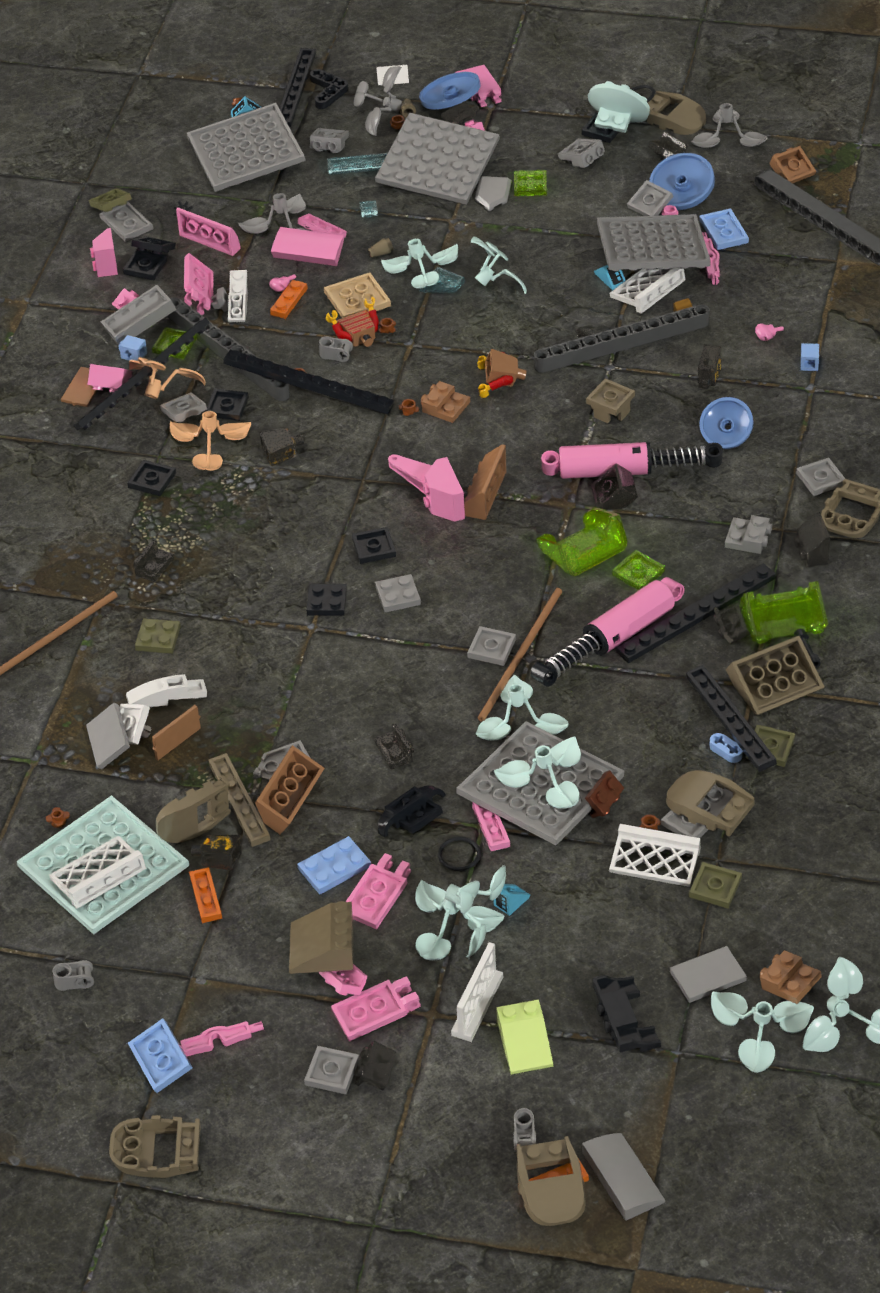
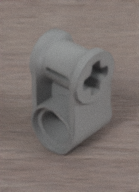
(333, 348)
(71, 975)
(524, 1132)

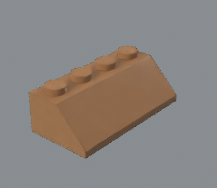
(486, 484)
(287, 789)

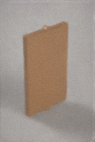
(78, 391)
(176, 732)

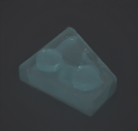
(447, 282)

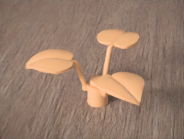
(154, 385)
(186, 432)

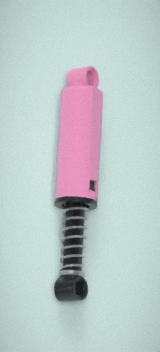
(637, 458)
(613, 627)

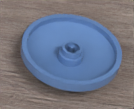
(450, 90)
(686, 177)

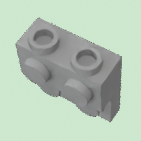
(328, 139)
(582, 152)
(748, 534)

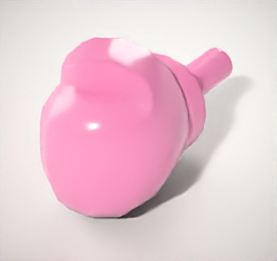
(280, 284)
(766, 332)

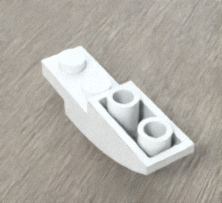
(237, 296)
(159, 691)

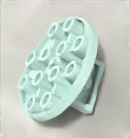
(617, 106)

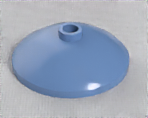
(722, 413)

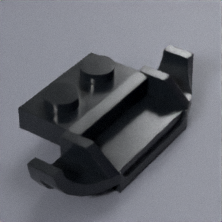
(411, 810)

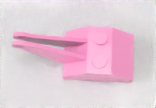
(436, 481)

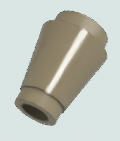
(407, 107)
(381, 248)

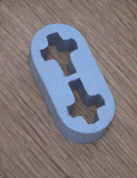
(725, 747)

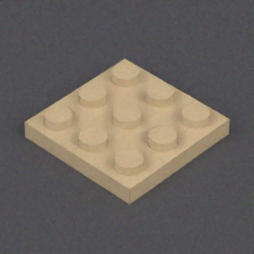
(350, 295)

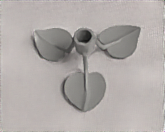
(390, 102)
(725, 115)
(292, 205)

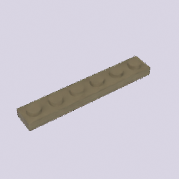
(240, 801)

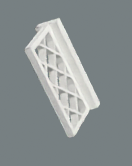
(653, 291)
(662, 841)
(102, 879)
(477, 996)

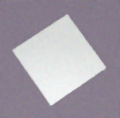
(401, 78)

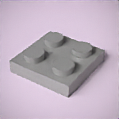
(650, 199)
(183, 407)
(820, 476)
(397, 593)
(491, 645)
(331, 1070)

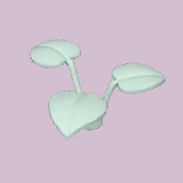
(417, 250)
(486, 272)
(516, 694)
(565, 754)
(431, 898)
(464, 898)
(842, 981)
(759, 1054)

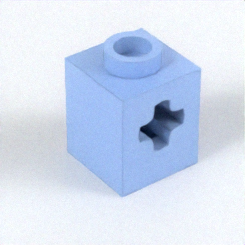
(132, 348)
(809, 357)

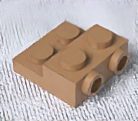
(792, 165)
(444, 402)
(789, 977)

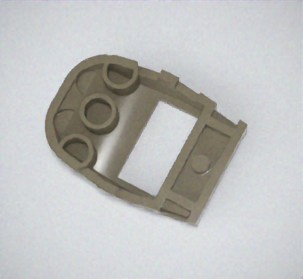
(683, 120)
(845, 524)
(691, 789)
(179, 818)
(134, 1146)
(554, 1198)

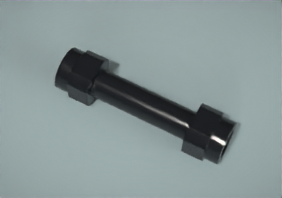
(804, 637)

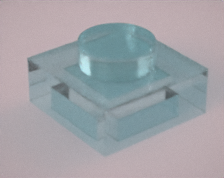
(368, 208)

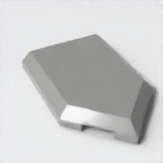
(492, 191)
(272, 759)

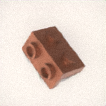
(604, 794)

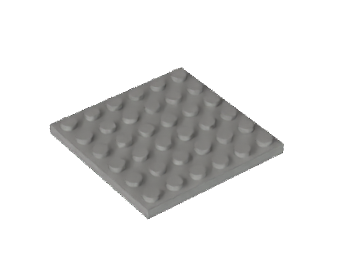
(245, 147)
(437, 158)
(653, 242)
(528, 804)

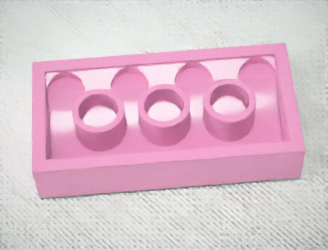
(207, 232)
(307, 246)

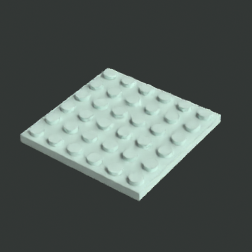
(86, 834)

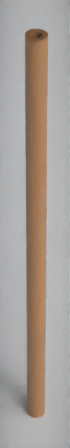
(57, 632)
(519, 655)

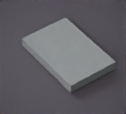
(126, 221)
(107, 735)
(708, 974)

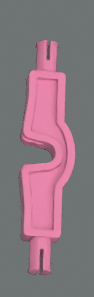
(712, 270)
(227, 1035)

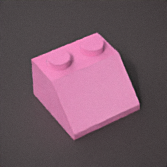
(104, 254)
(107, 377)

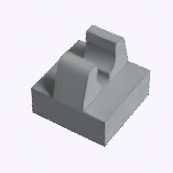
(220, 300)

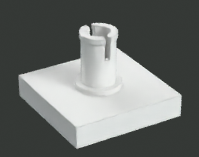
(134, 720)

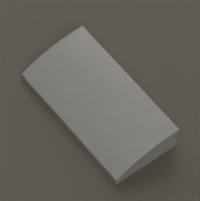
(139, 314)
(622, 1174)

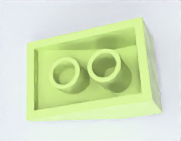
(524, 1036)

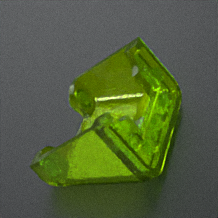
(596, 542)
(784, 613)

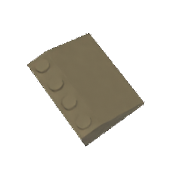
(775, 676)
(323, 940)

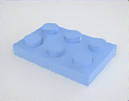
(724, 229)
(334, 865)
(160, 1055)

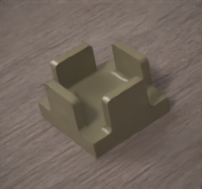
(610, 399)

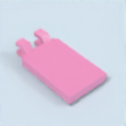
(488, 87)
(197, 283)
(378, 891)
(375, 1007)

